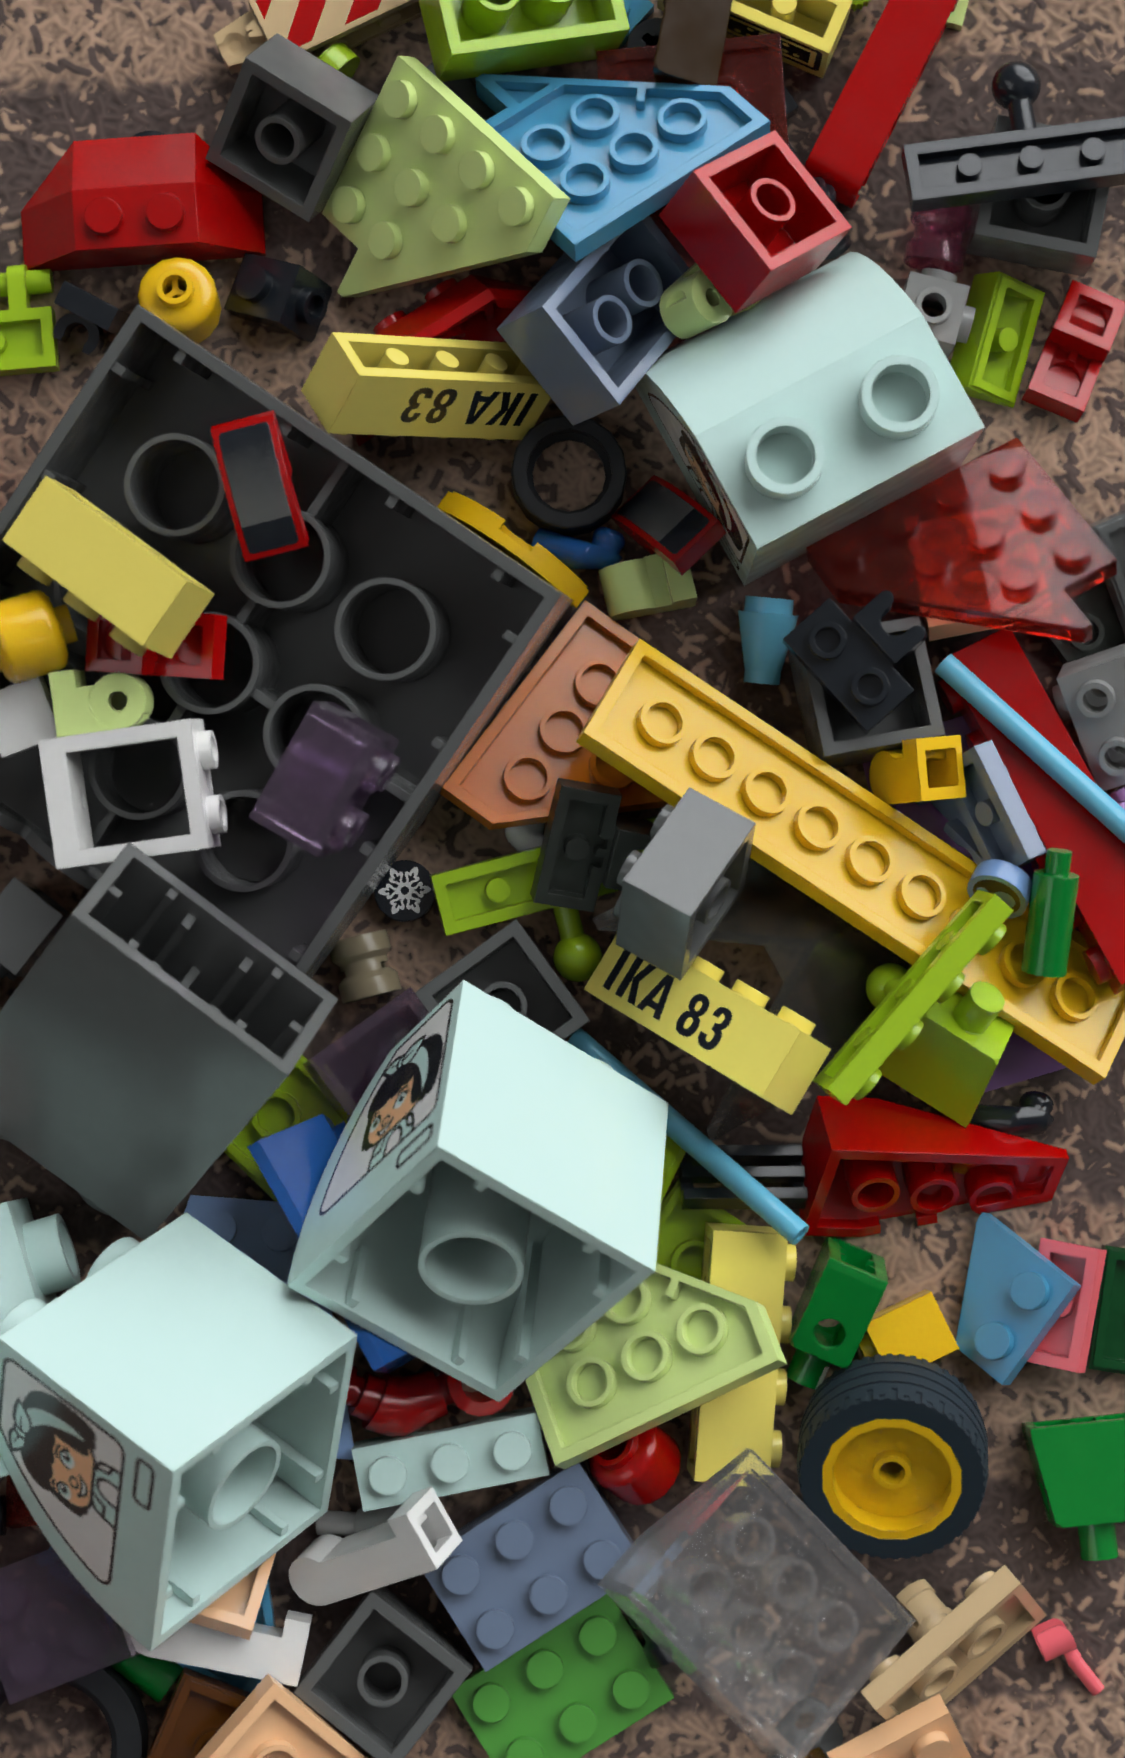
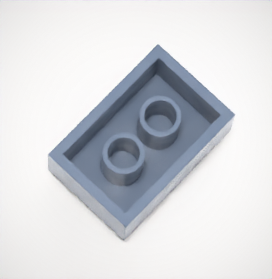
(597, 321)
(530, 1563)

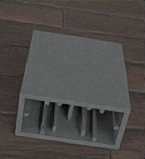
(147, 1041)

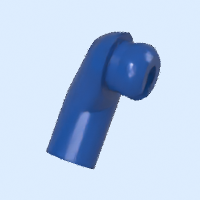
(582, 555)

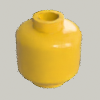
(182, 296)
(33, 636)

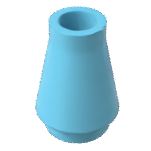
(762, 632)

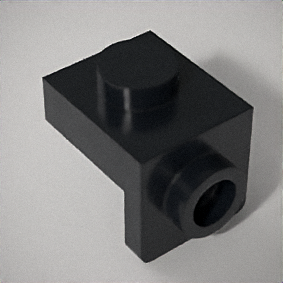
(279, 296)

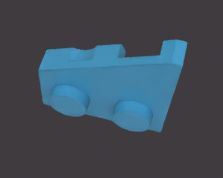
(1008, 1300)

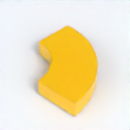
(535, 558)

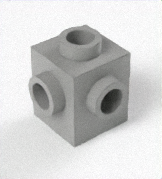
(940, 291)

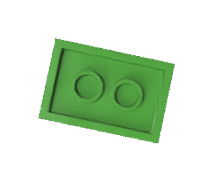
(564, 1689)

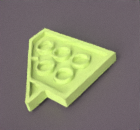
(435, 190)
(650, 1361)

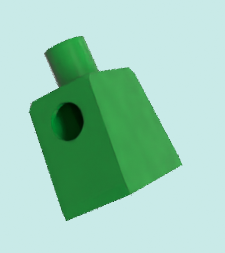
(841, 1287)
(1082, 1477)

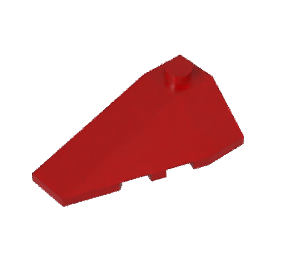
(899, 1161)

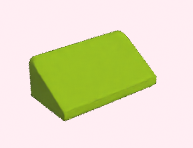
(999, 338)

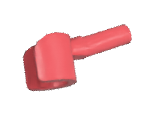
(1056, 1640)

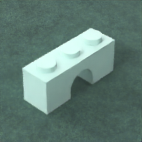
(451, 1459)

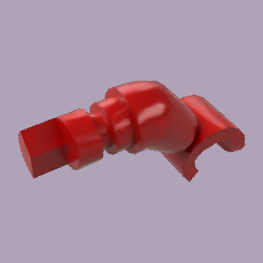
(410, 1402)

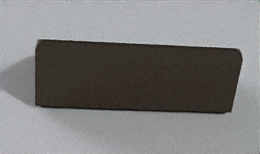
(692, 41)

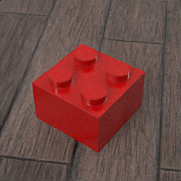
(754, 220)

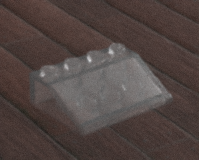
(759, 1605)

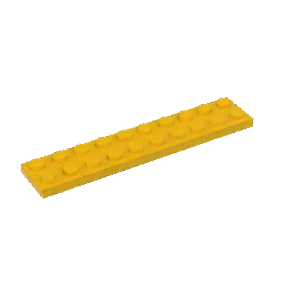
(839, 845)

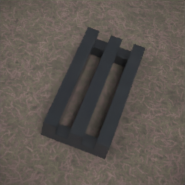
(762, 1162)

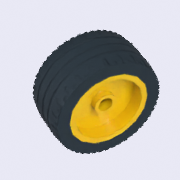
(893, 1456)

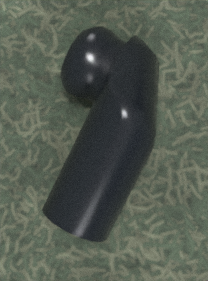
(1029, 1118)

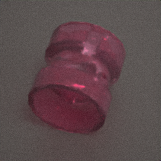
(938, 239)

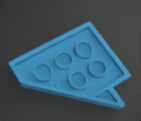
(615, 143)

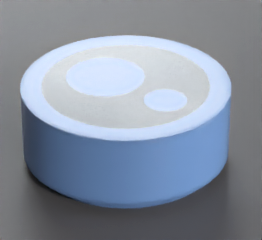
(1005, 881)

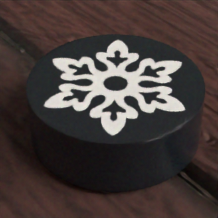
(405, 892)

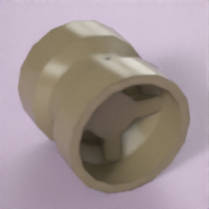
(363, 963)

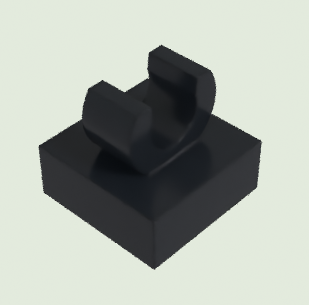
(91, 313)

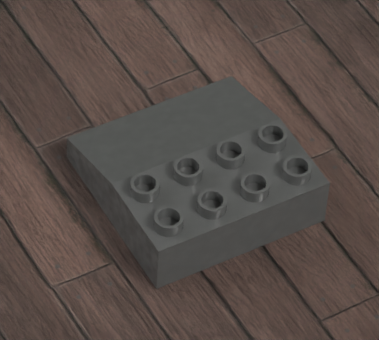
(379, 614)

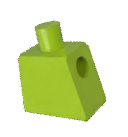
(954, 1052)

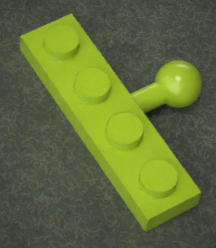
(501, 891)
(906, 995)

